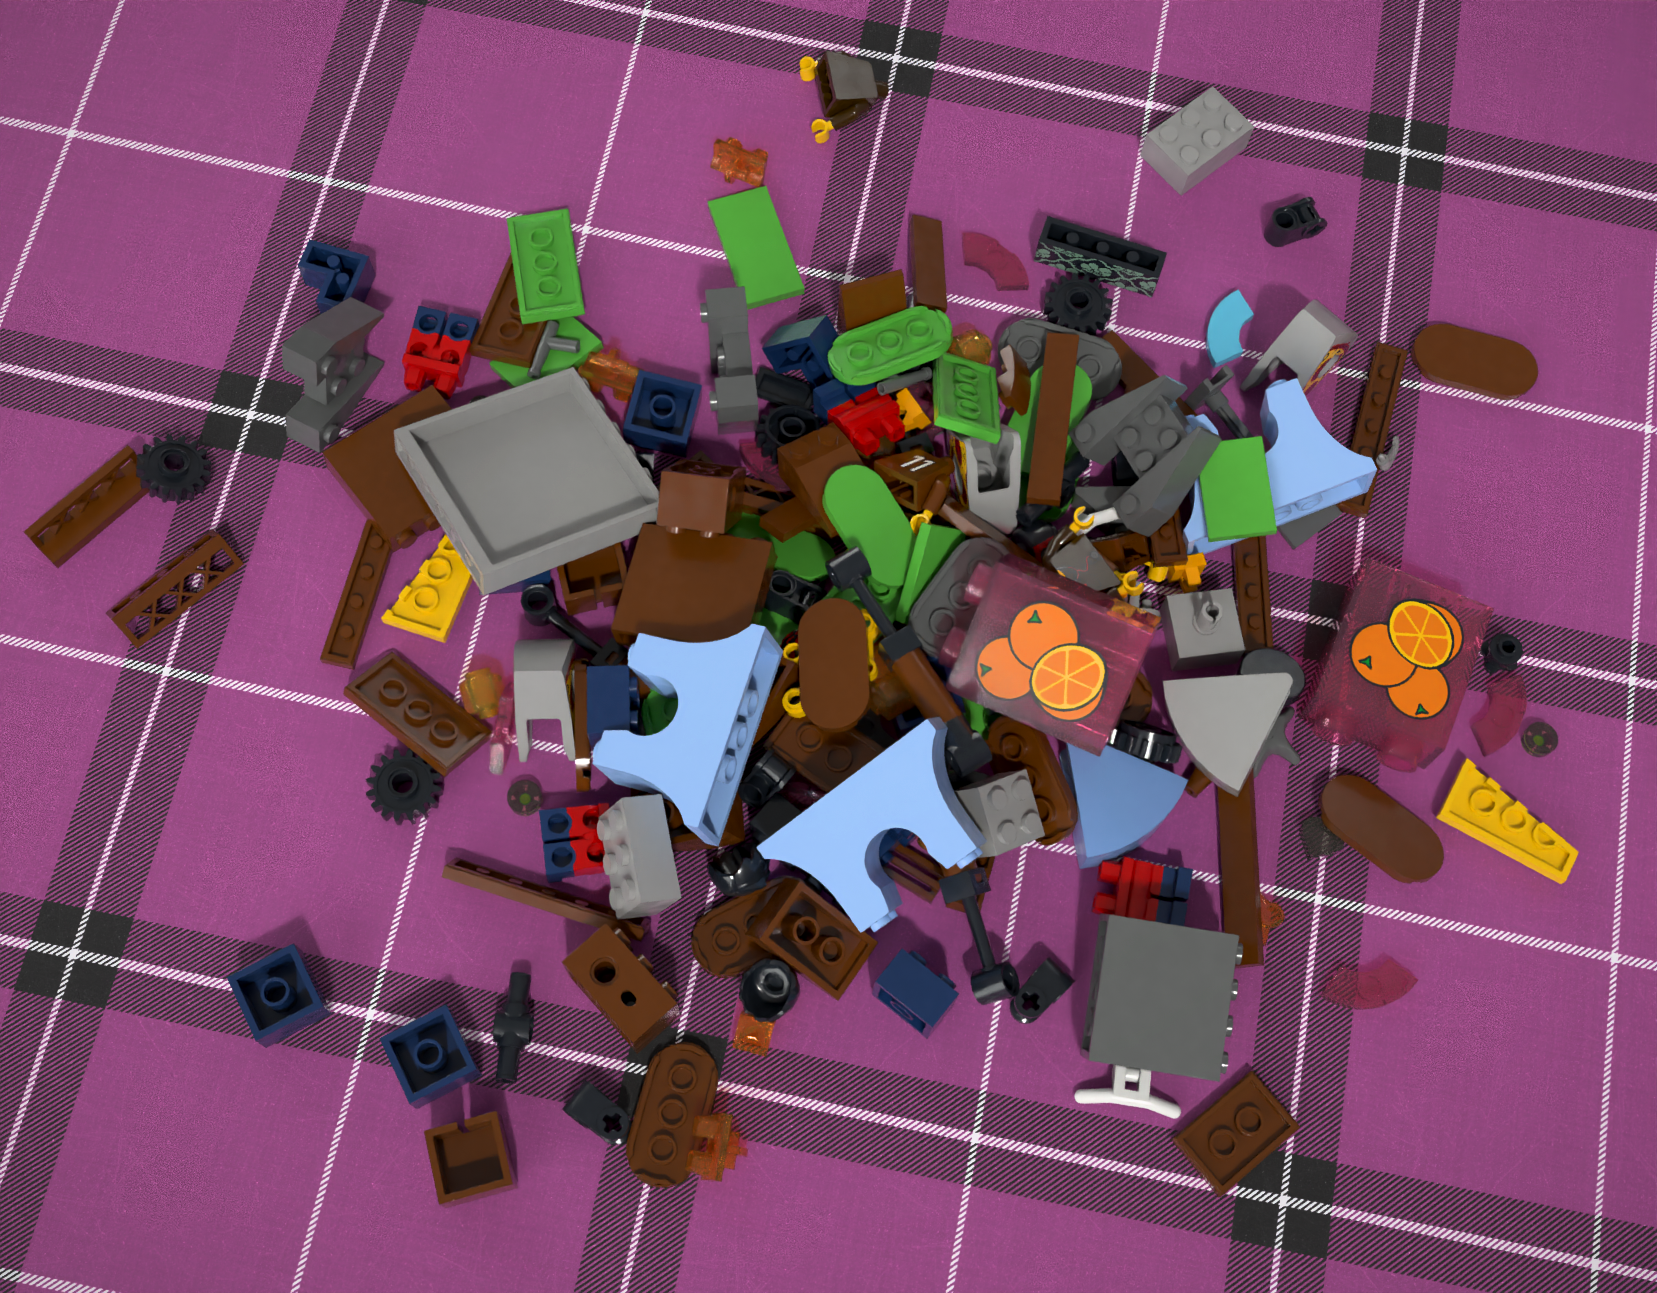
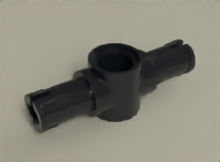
(1072, 470)
(513, 1028)

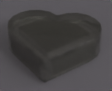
(1318, 839)

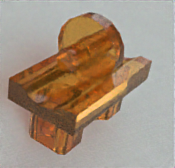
(739, 163)
(610, 371)
(720, 1150)

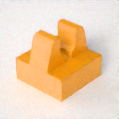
(913, 412)
(1188, 574)

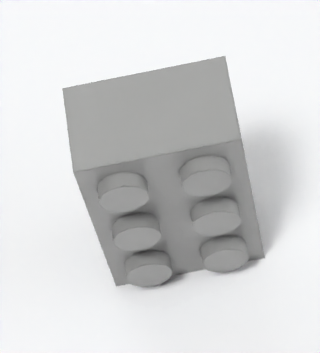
(1196, 140)
(638, 857)

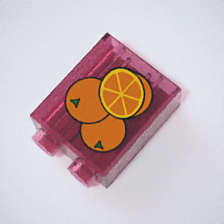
(1048, 651)
(1395, 666)

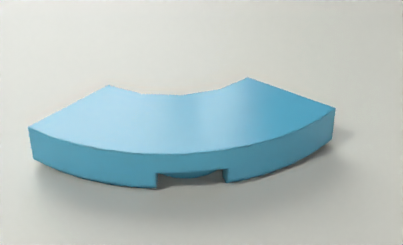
(1225, 328)

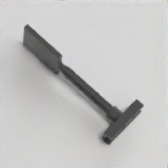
(1210, 393)

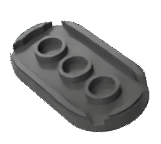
(1094, 355)
(942, 601)

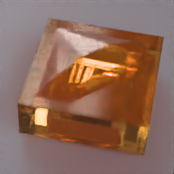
(753, 1035)

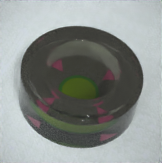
(1539, 739)
(524, 797)

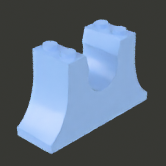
(1303, 465)
(708, 742)
(843, 830)

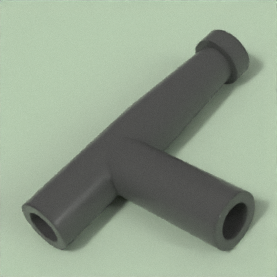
(547, 342)
(897, 382)

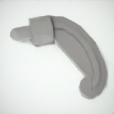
(1385, 461)

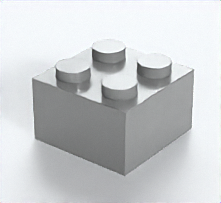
(1002, 811)

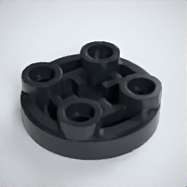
(1274, 661)

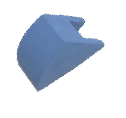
(1116, 801)

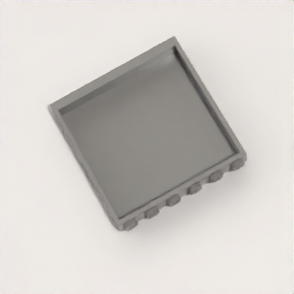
(528, 478)

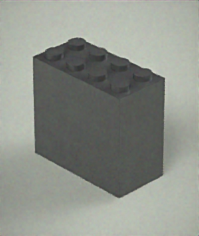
(1161, 997)

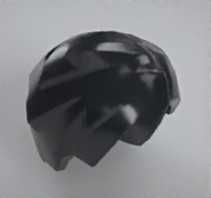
(739, 871)
(768, 989)

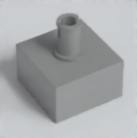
(1202, 629)

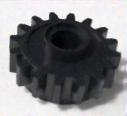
(1080, 293)
(783, 427)
(169, 485)
(1146, 742)
(408, 804)

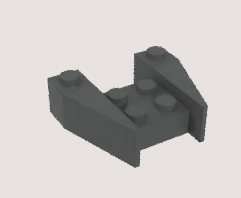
(730, 357)
(334, 371)
(1156, 444)

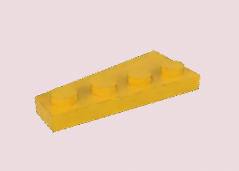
(434, 596)
(1493, 818)

